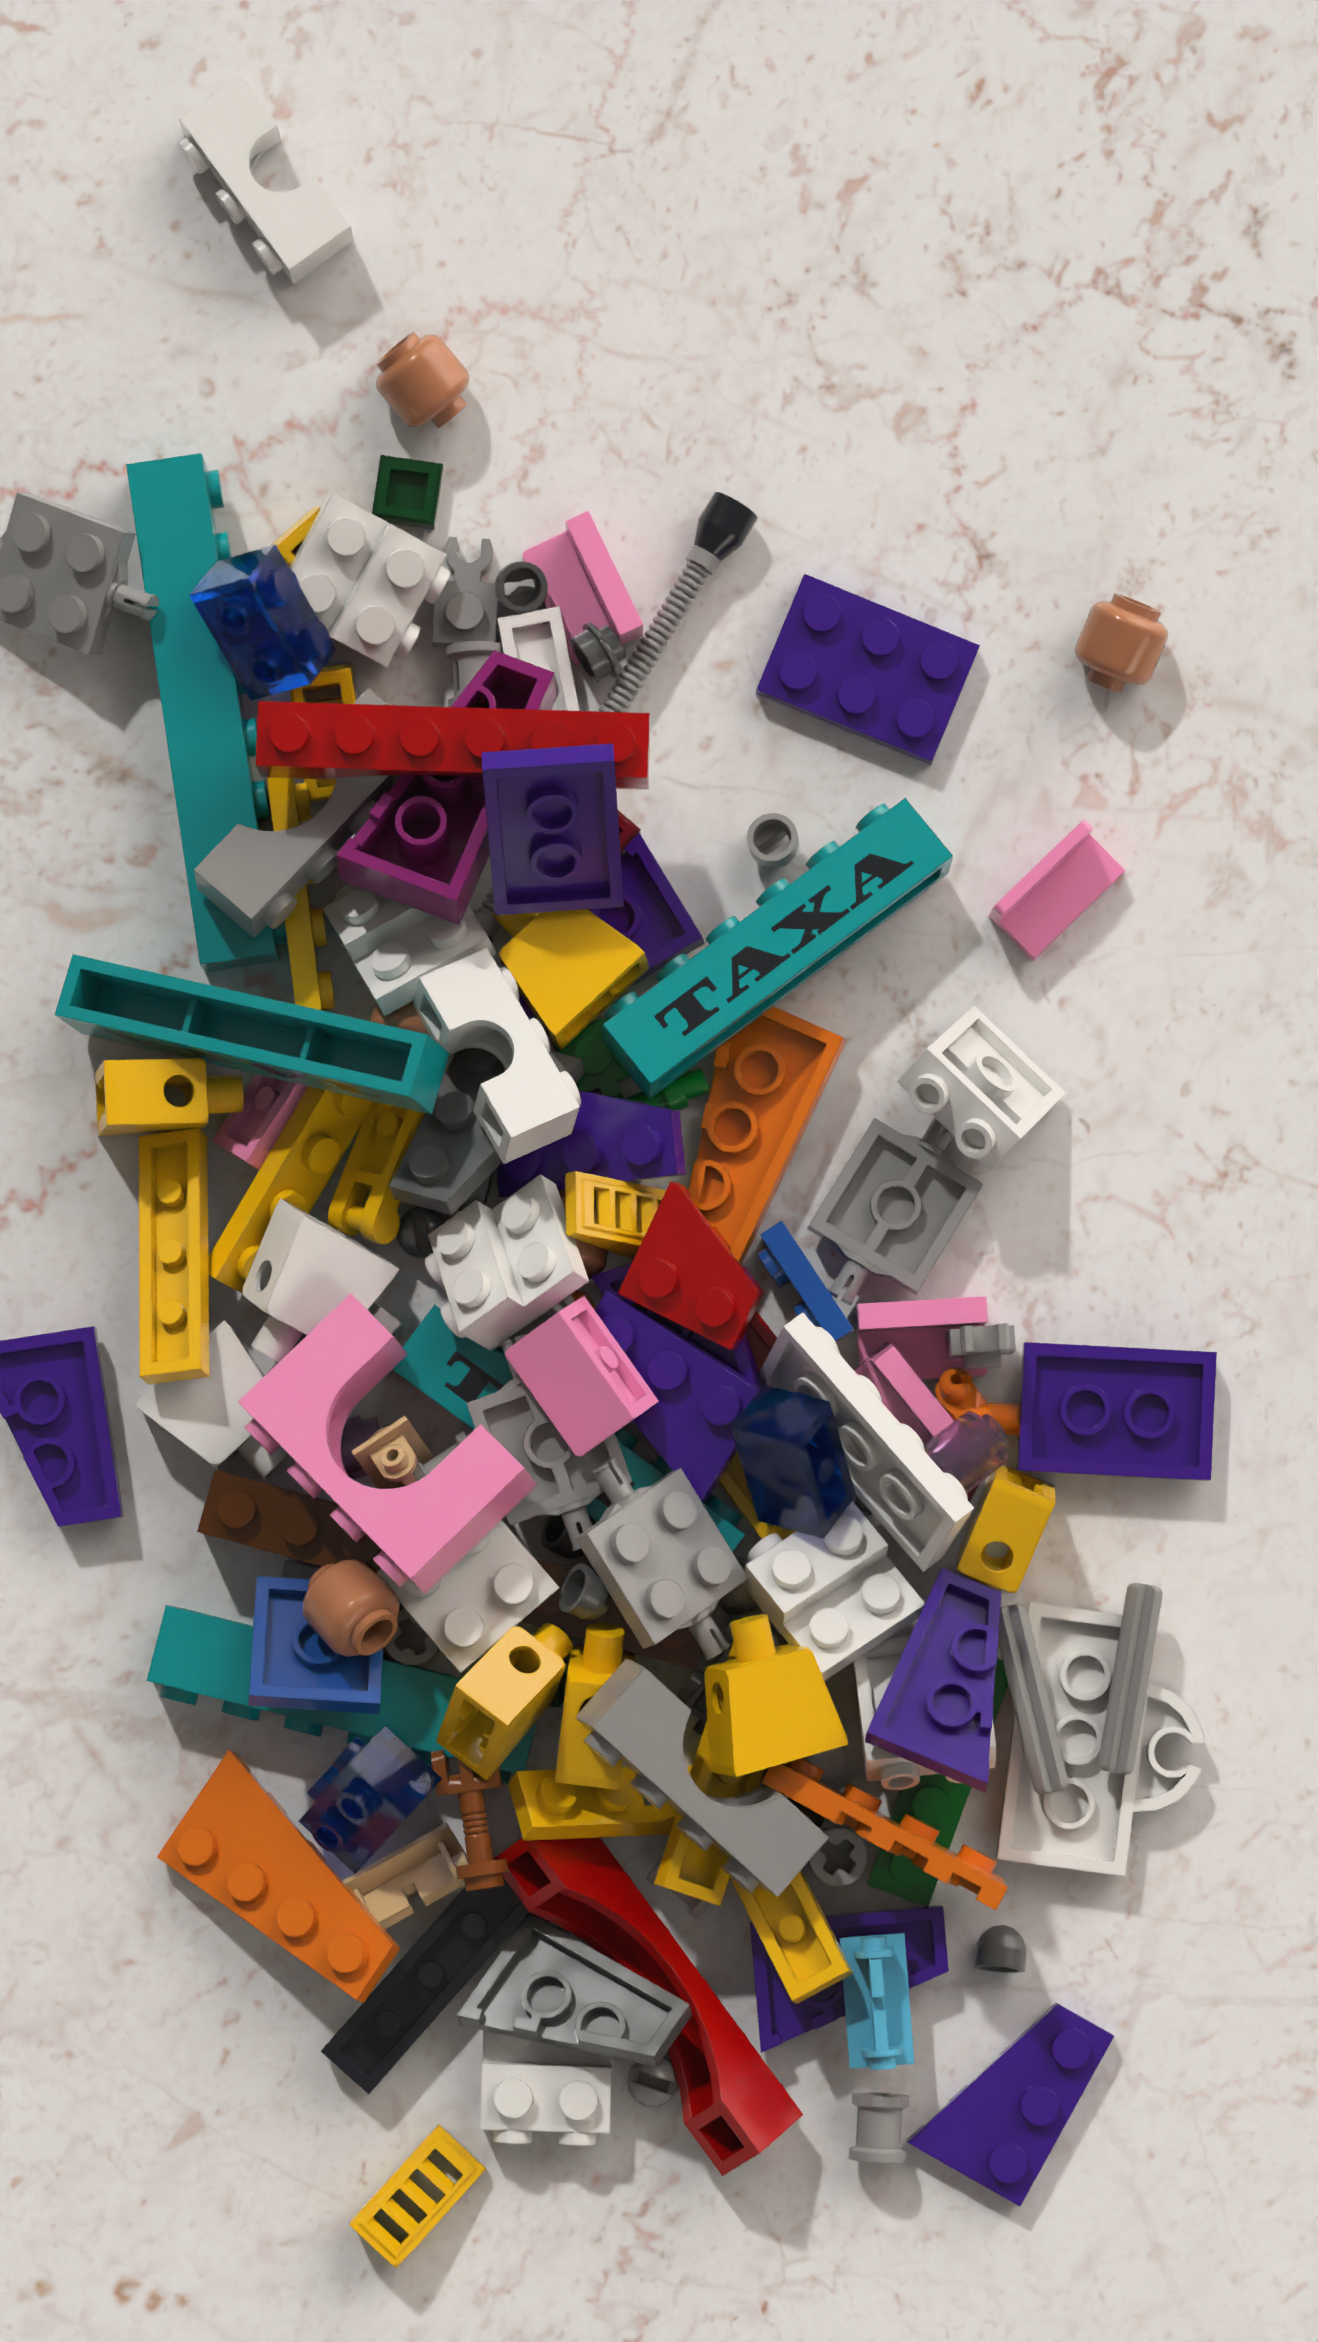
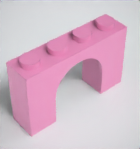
(416, 1526)

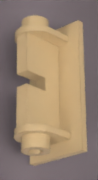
(393, 1455)
(420, 1868)

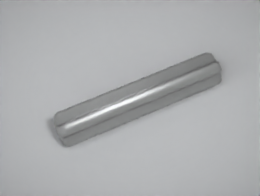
(1130, 1678)
(1030, 1700)

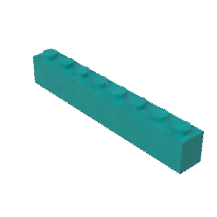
(198, 690)

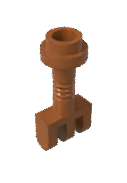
(482, 1869)

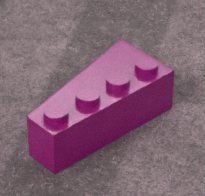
(431, 830)

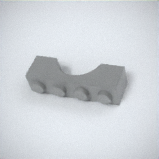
(260, 872)
(644, 1727)

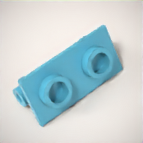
(877, 2002)

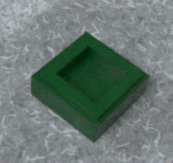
(407, 491)

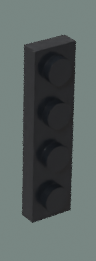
(424, 1983)

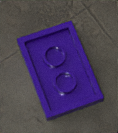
(867, 669)
(553, 829)
(1116, 1411)

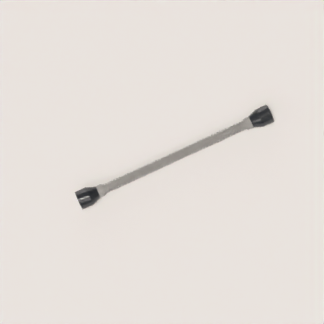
(718, 534)

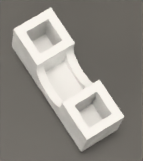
(294, 227)
(478, 1007)

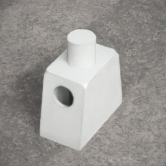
(305, 1274)
(207, 1409)

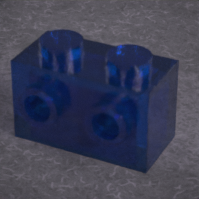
(263, 622)
(793, 1461)
(367, 1797)

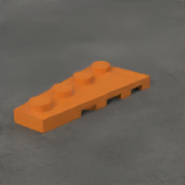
(755, 1117)
(910, 1838)
(264, 1870)

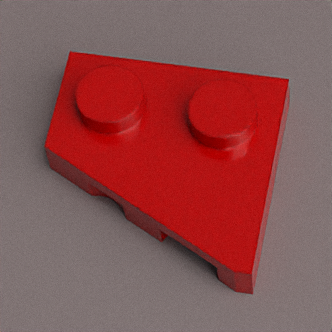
(690, 1273)

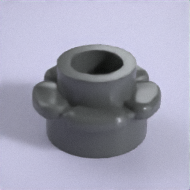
(598, 651)

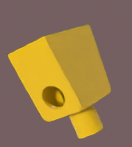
(568, 967)
(134, 1103)
(1011, 1512)
(587, 1672)
(503, 1696)
(767, 1704)

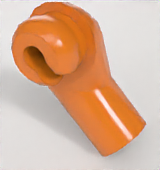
(959, 1394)

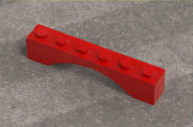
(388, 740)
(724, 2084)

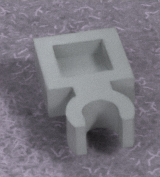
(466, 606)
(981, 1345)

